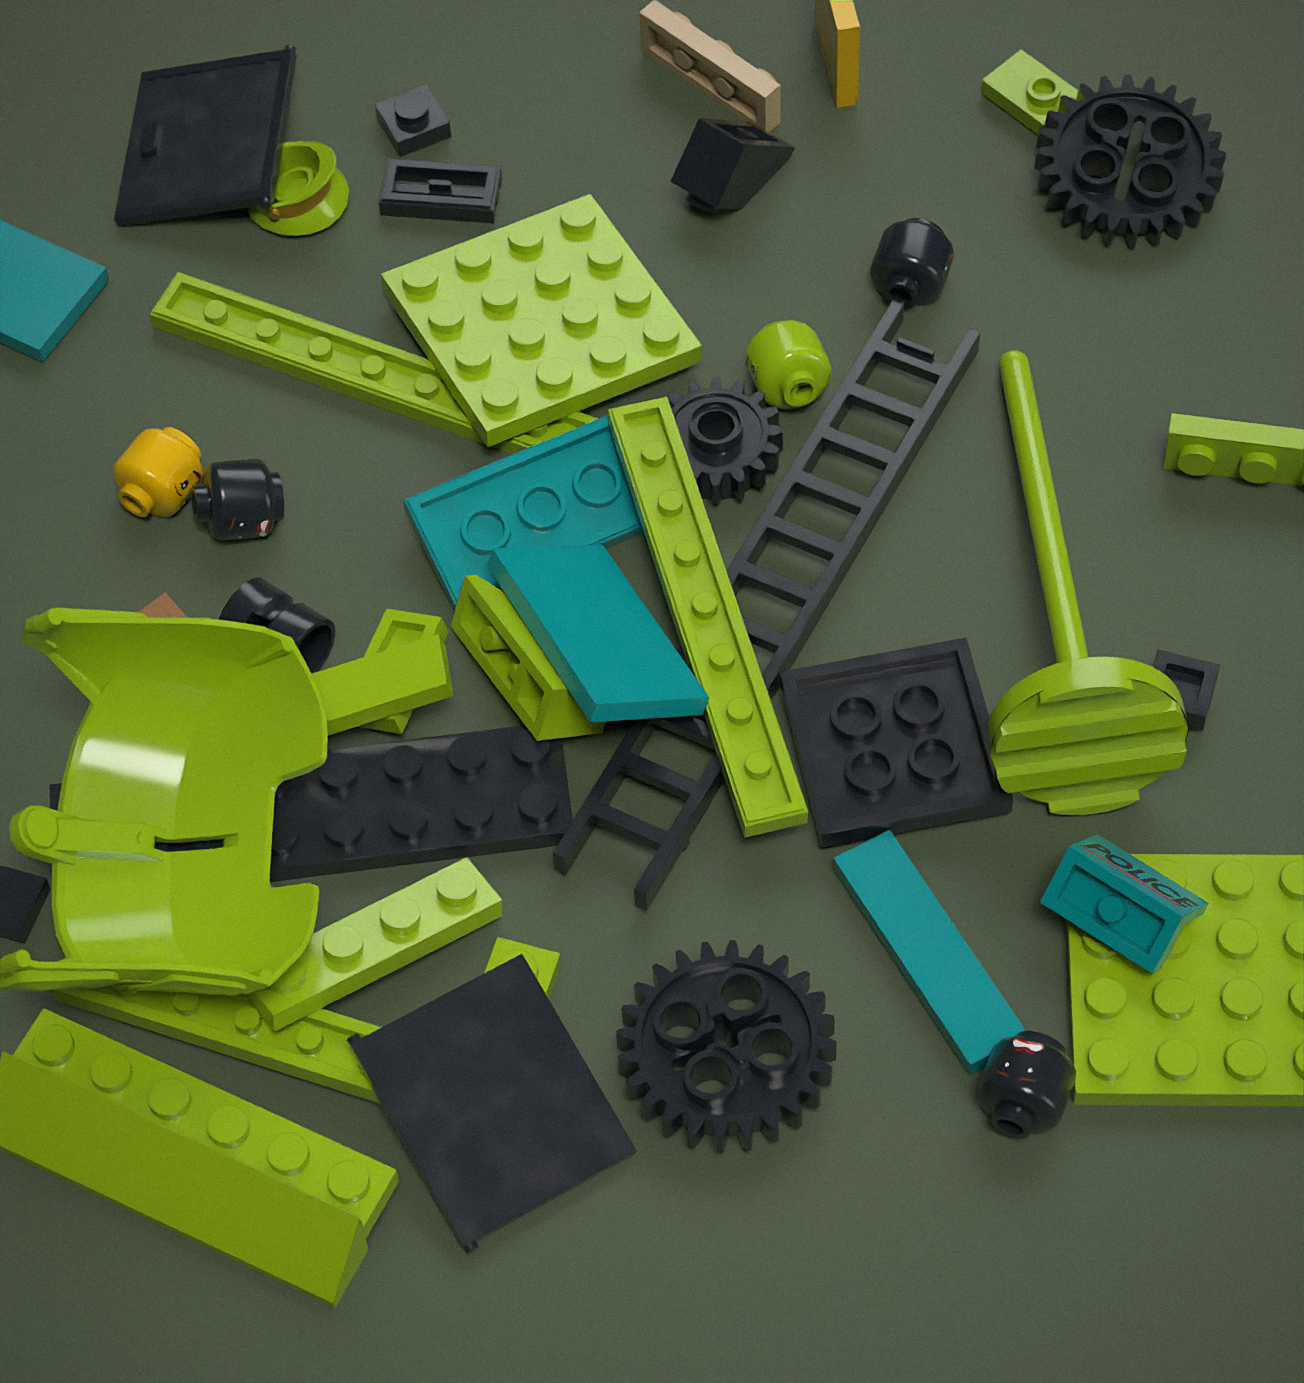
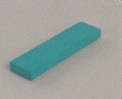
(927, 949)

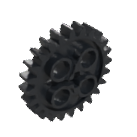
(1183, 172)
(755, 1092)

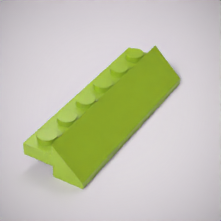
(191, 1157)

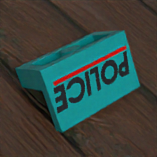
(1121, 901)

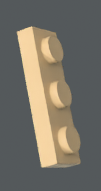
(710, 66)

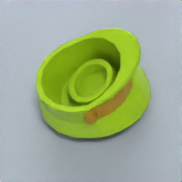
(308, 191)

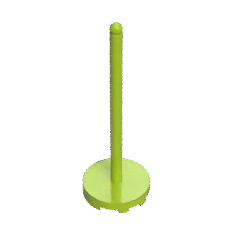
(1089, 725)

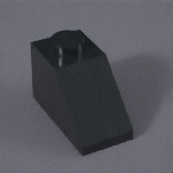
(728, 163)

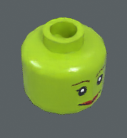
(785, 361)

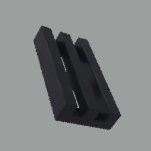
(438, 198)

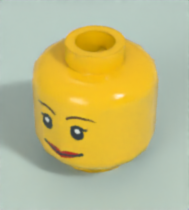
(158, 472)

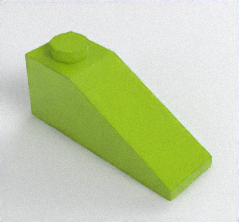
(516, 663)

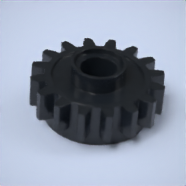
(727, 438)

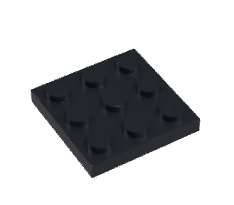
(893, 742)

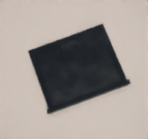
(206, 137)
(492, 1100)

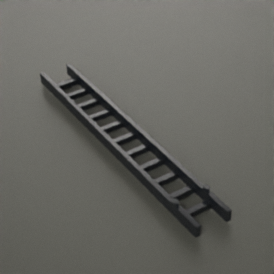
(742, 570)

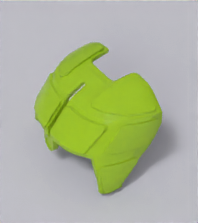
(176, 747)

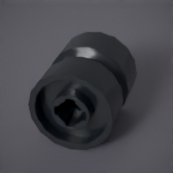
(268, 606)

